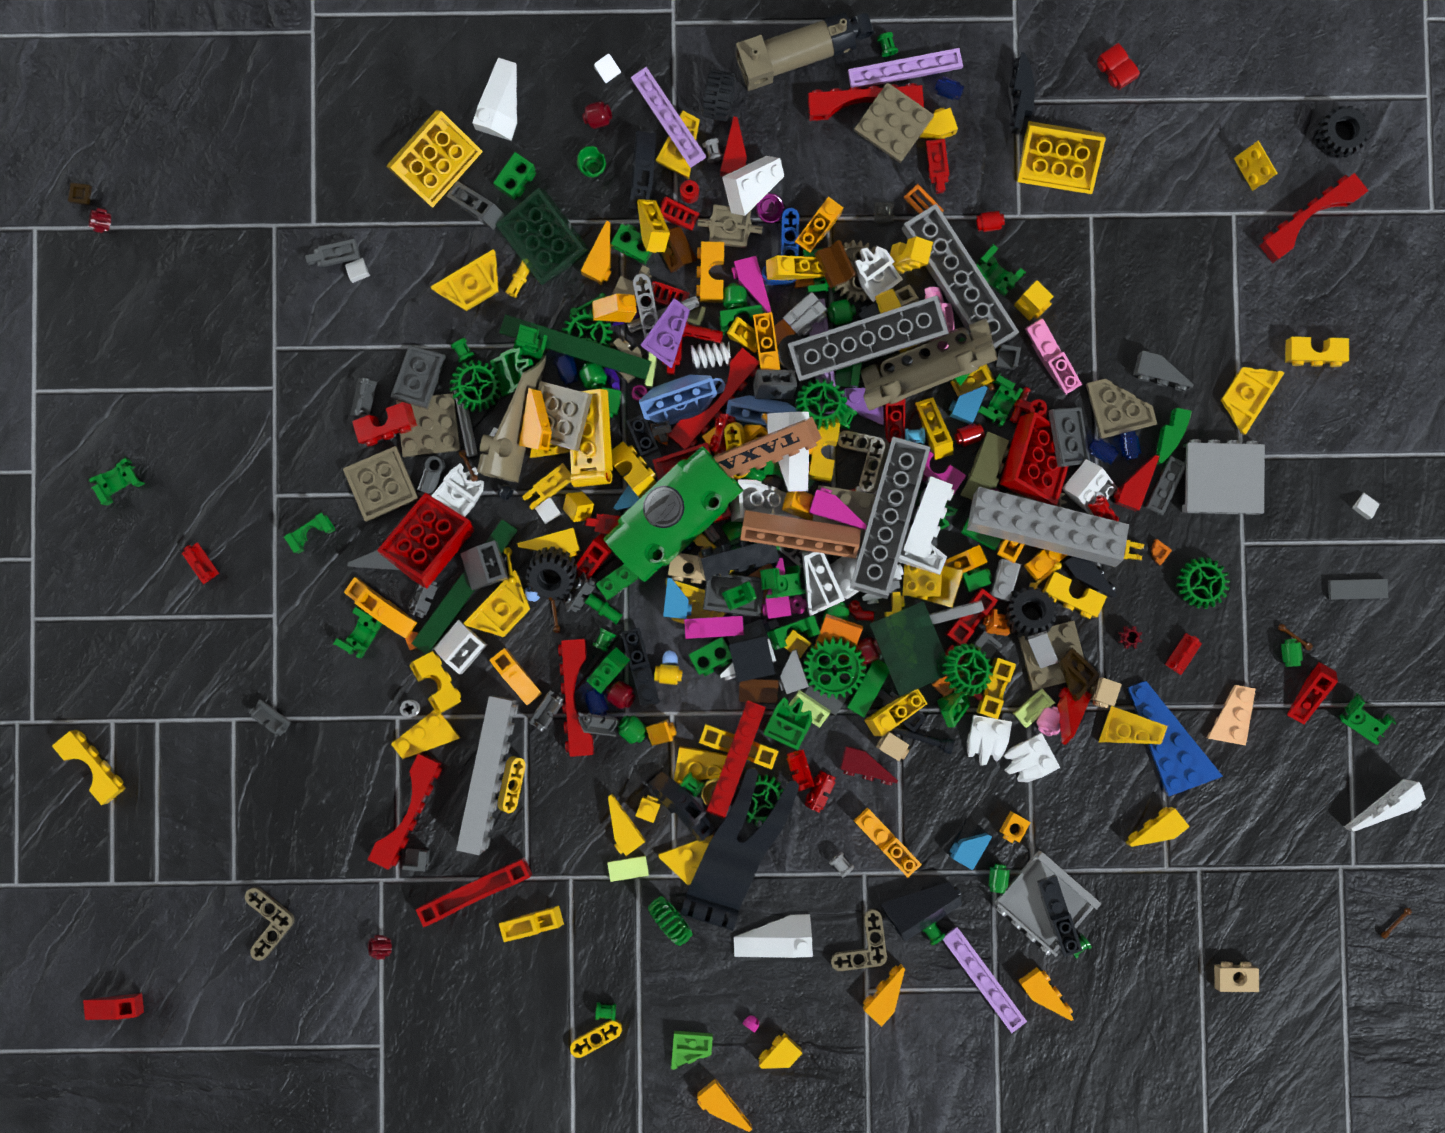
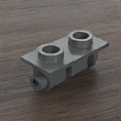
(363, 397)
(574, 599)
(418, 603)
(549, 706)
(276, 723)
(598, 725)

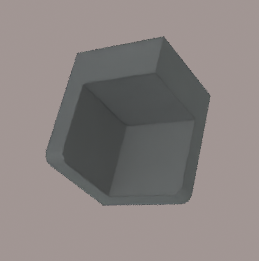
(1008, 357)
(987, 644)
(416, 859)

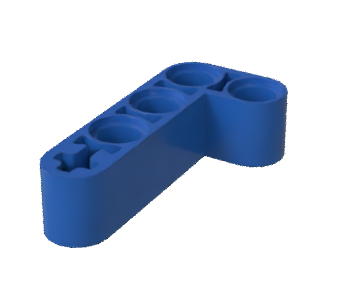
(786, 246)

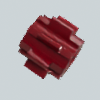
(99, 220)
(1136, 637)
(379, 947)

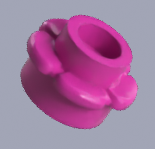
(802, 604)

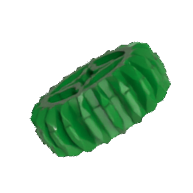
(593, 328)
(484, 384)
(839, 405)
(1199, 576)
(974, 664)
(769, 784)
(670, 921)

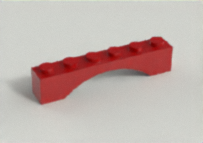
(825, 104)
(1281, 242)
(689, 429)
(574, 655)
(736, 759)
(422, 775)
(473, 892)

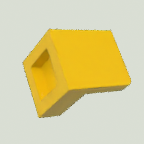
(578, 506)
(796, 641)

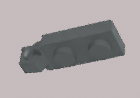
(334, 253)

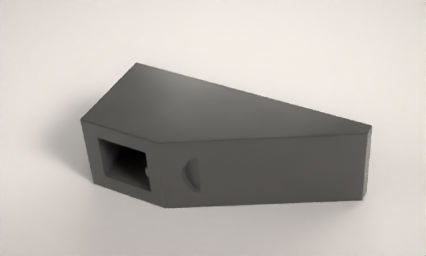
(1158, 369)

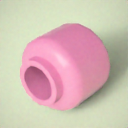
(1049, 721)

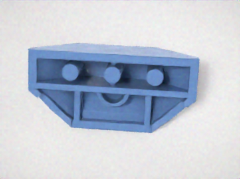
(678, 399)
(749, 410)

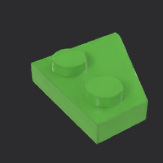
(690, 1047)

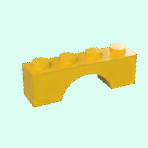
(722, 740)
(105, 783)

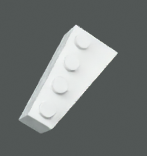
(927, 517)

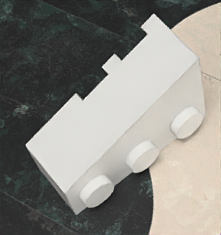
(751, 183)
(820, 583)

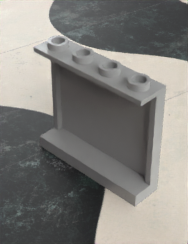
(1224, 477)
(1024, 902)

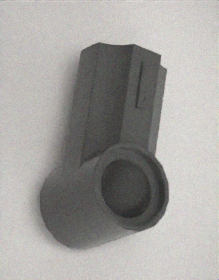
(430, 477)

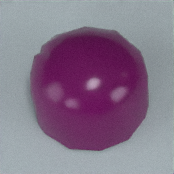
(770, 208)

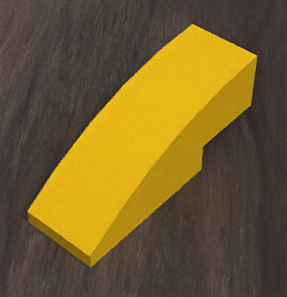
(531, 924)

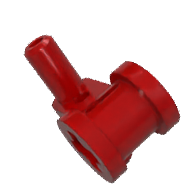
(1028, 407)

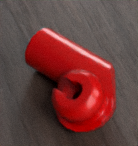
(858, 613)

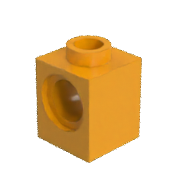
(1022, 823)

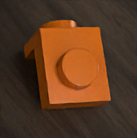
(996, 623)

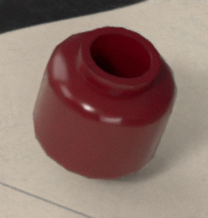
(597, 115)
(870, 649)
(620, 694)

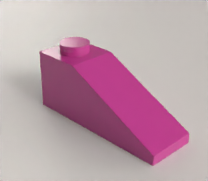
(750, 277)
(832, 508)
(778, 606)
(714, 627)

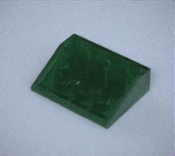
(542, 236)
(910, 648)

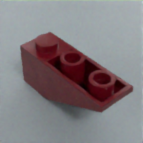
(862, 763)

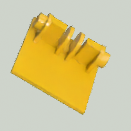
(1255, 165)
(921, 582)
(949, 587)

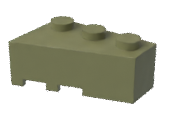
(986, 464)

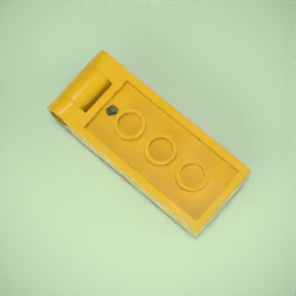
(594, 459)

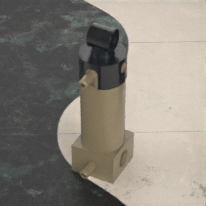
(827, 38)

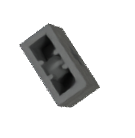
(774, 384)

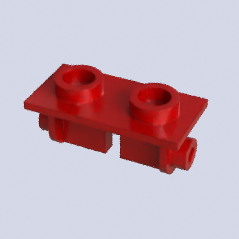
(718, 439)
(1101, 509)
(200, 562)
(1183, 653)
(798, 763)
(822, 783)

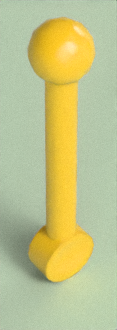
(508, 552)
(1057, 565)

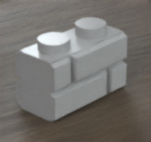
(806, 314)
(1004, 580)

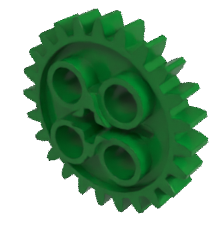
(836, 684)

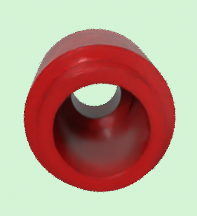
(689, 197)
(990, 221)
(969, 434)

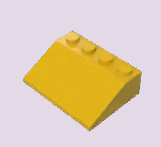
(1060, 157)
(434, 158)

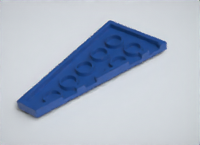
(1178, 757)

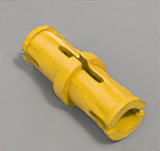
(518, 280)

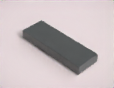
(1165, 485)
(1358, 589)

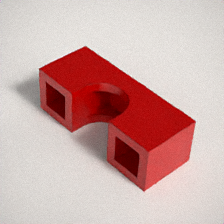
(399, 419)
(964, 626)

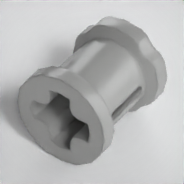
(712, 144)
(415, 711)
(841, 864)

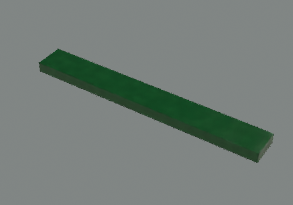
(582, 349)
(457, 596)

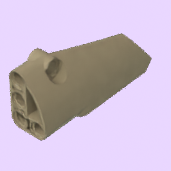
(503, 449)

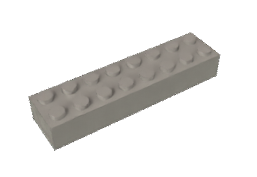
(959, 276)
(868, 338)
(890, 517)
(1048, 527)
(486, 775)

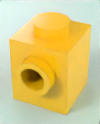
(648, 808)

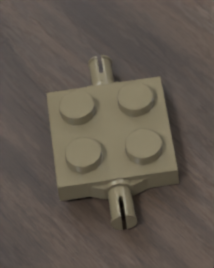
(729, 227)

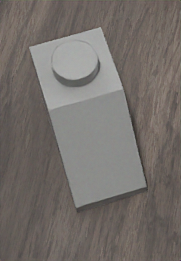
(793, 675)

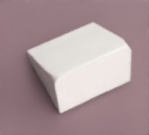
(607, 68)
(357, 270)
(1366, 506)
(548, 510)

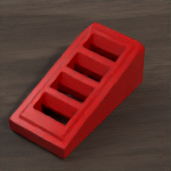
(673, 204)
(656, 285)

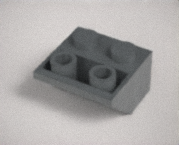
(484, 565)

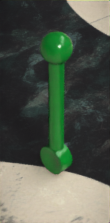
(573, 310)

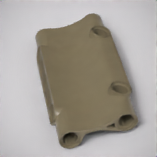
(931, 370)

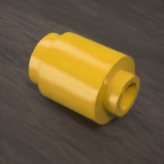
(668, 674)

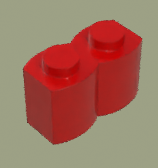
(1118, 67)

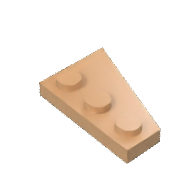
(1235, 717)

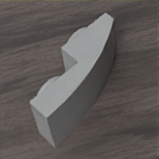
(871, 599)
(1043, 649)

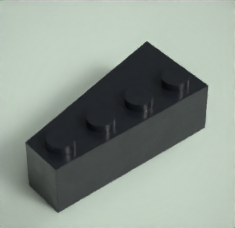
(735, 557)

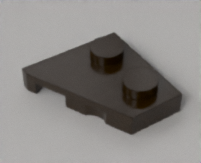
(1077, 673)

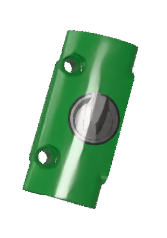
(672, 514)

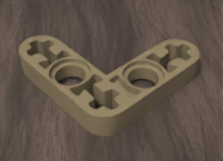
(870, 449)
(275, 925)
(868, 953)

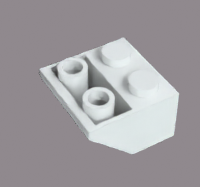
(1087, 484)
(460, 647)

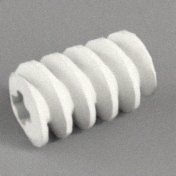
(711, 355)

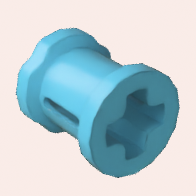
(915, 436)

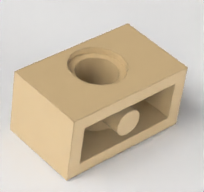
(676, 568)
(1104, 692)
(893, 746)
(1247, 981)

